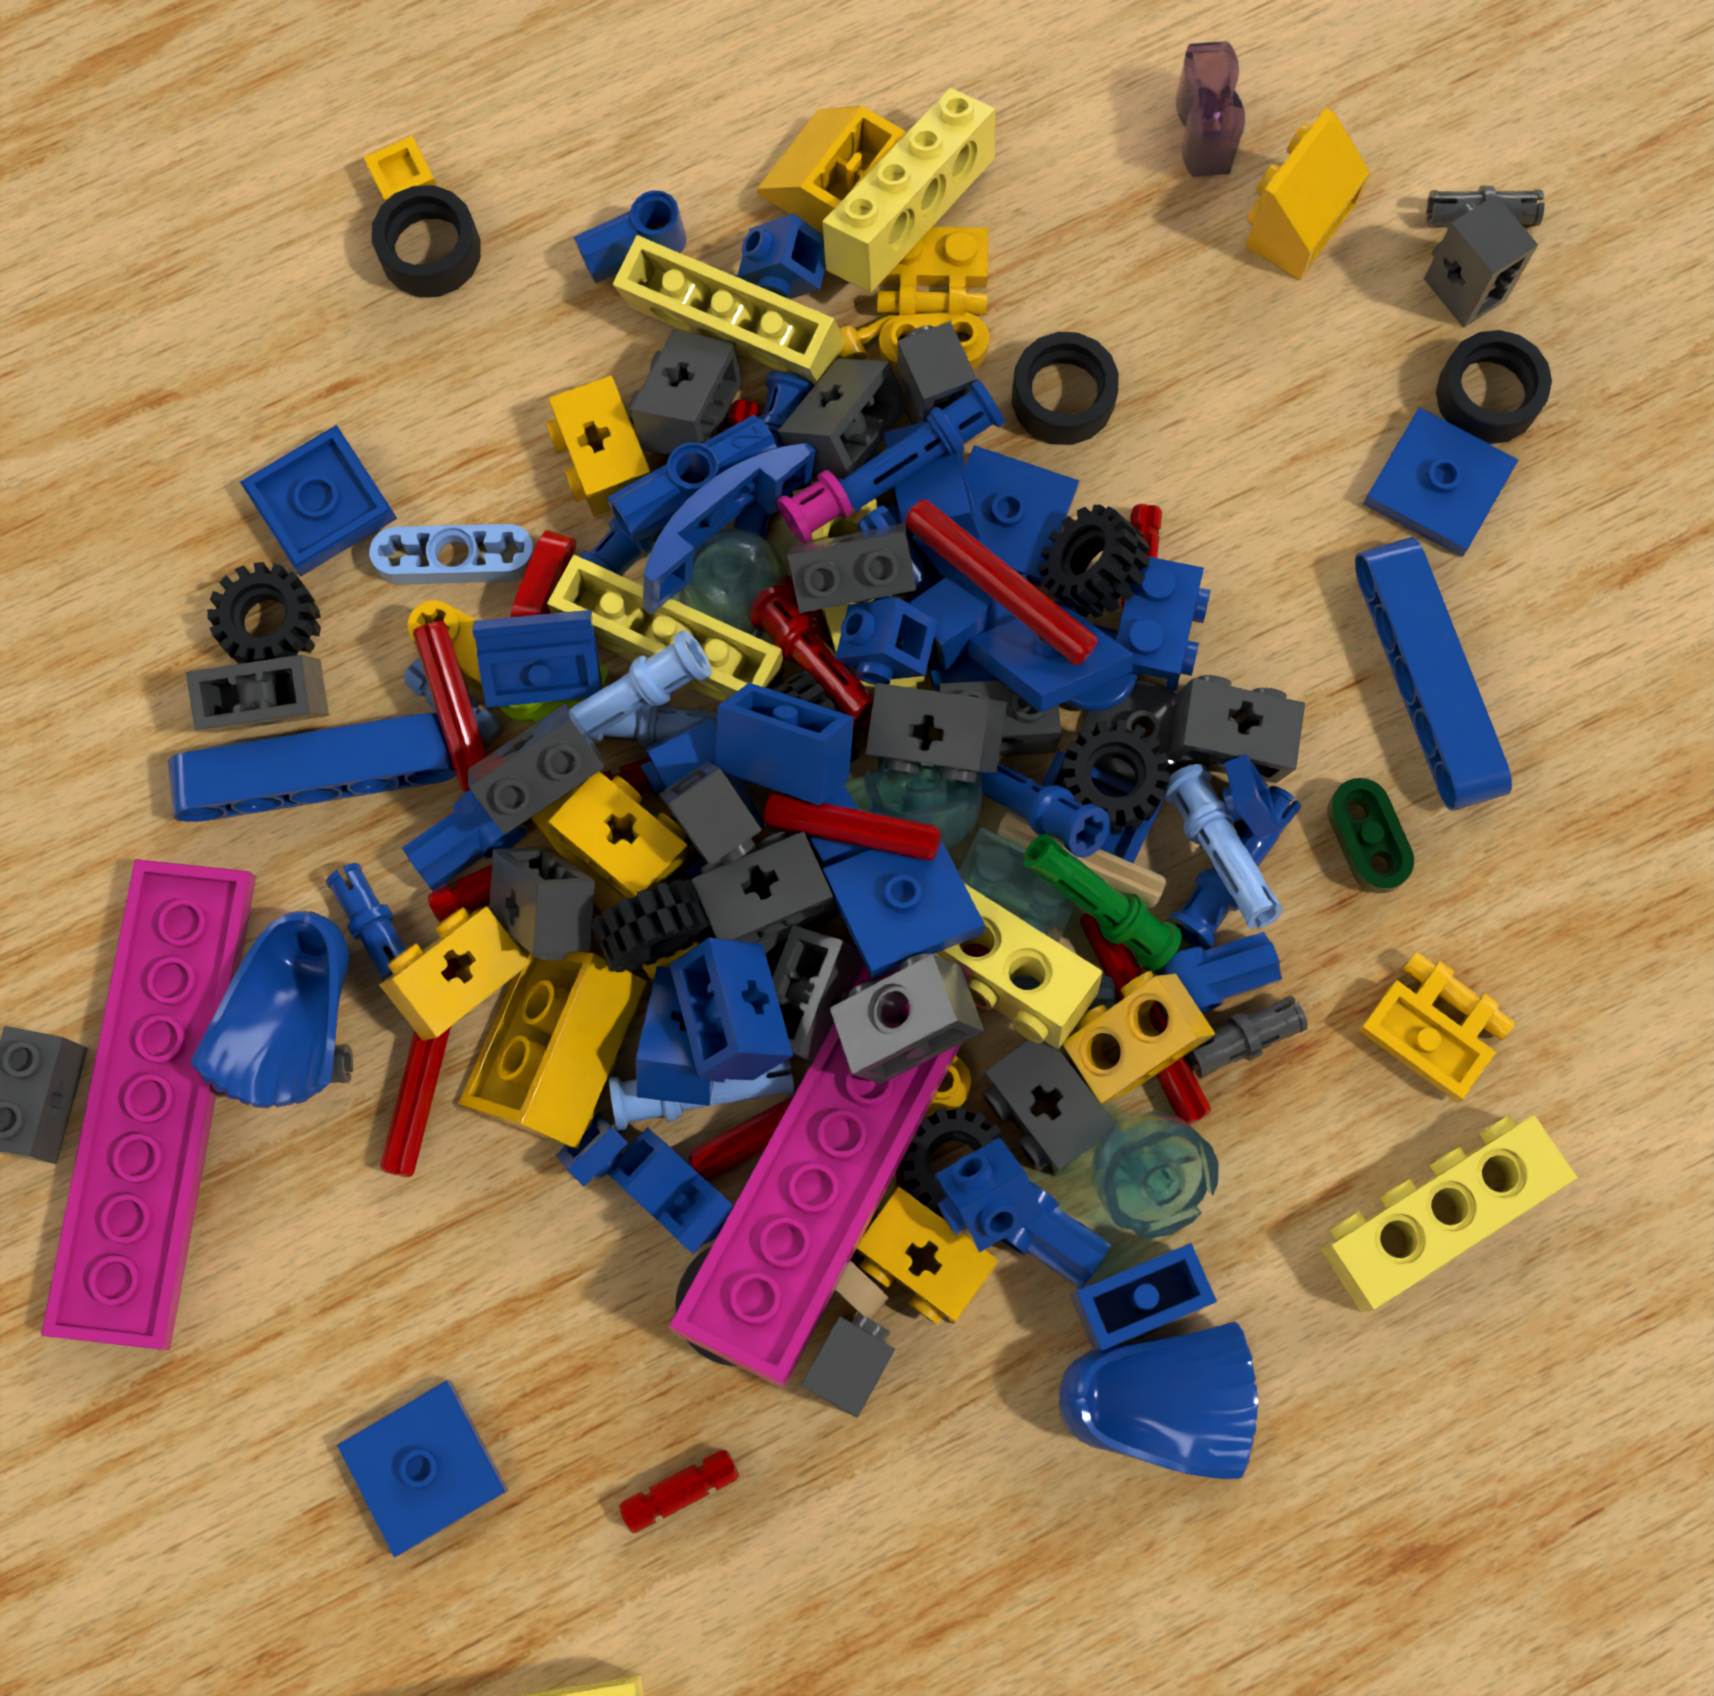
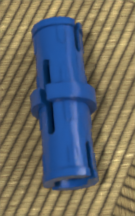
(367, 917)

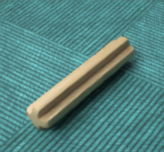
(1115, 871)

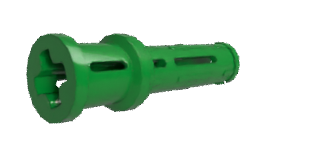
(1119, 915)

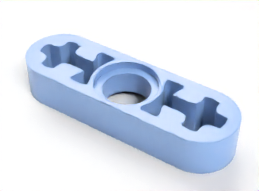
(436, 537)

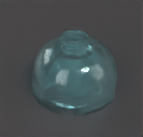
(730, 576)
(926, 799)
(1153, 1173)

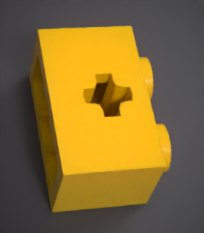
(590, 418)
(606, 806)
(486, 961)
(910, 1224)

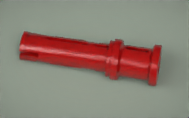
(803, 643)

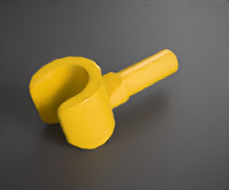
(855, 338)

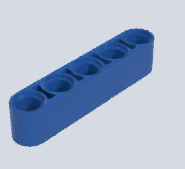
(1433, 674)
(309, 768)

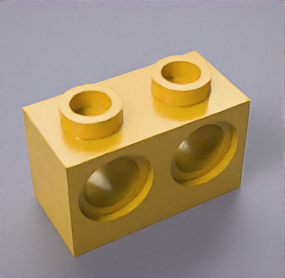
(1142, 1047)

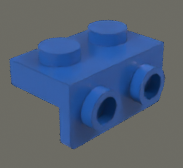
(1160, 618)

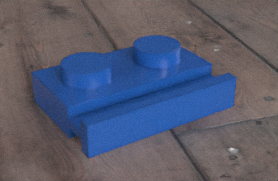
(537, 658)

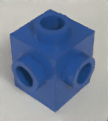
(784, 257)
(886, 640)
(987, 1195)

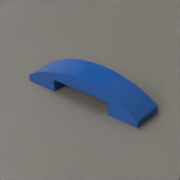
(714, 506)

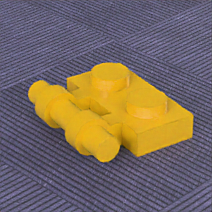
(941, 258)
(1429, 1040)

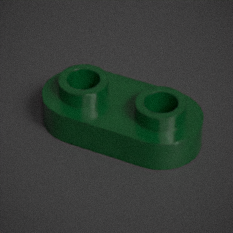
(1374, 836)

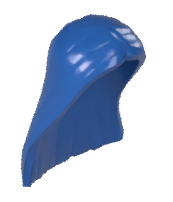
(278, 1015)
(1168, 1401)

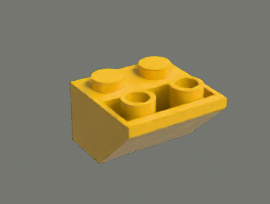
(828, 161)
(1307, 195)

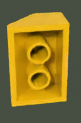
(553, 1045)

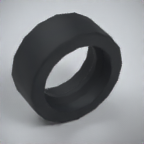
(411, 207)
(1065, 349)
(1517, 356)

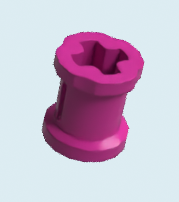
(815, 506)

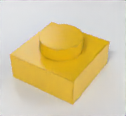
(398, 167)

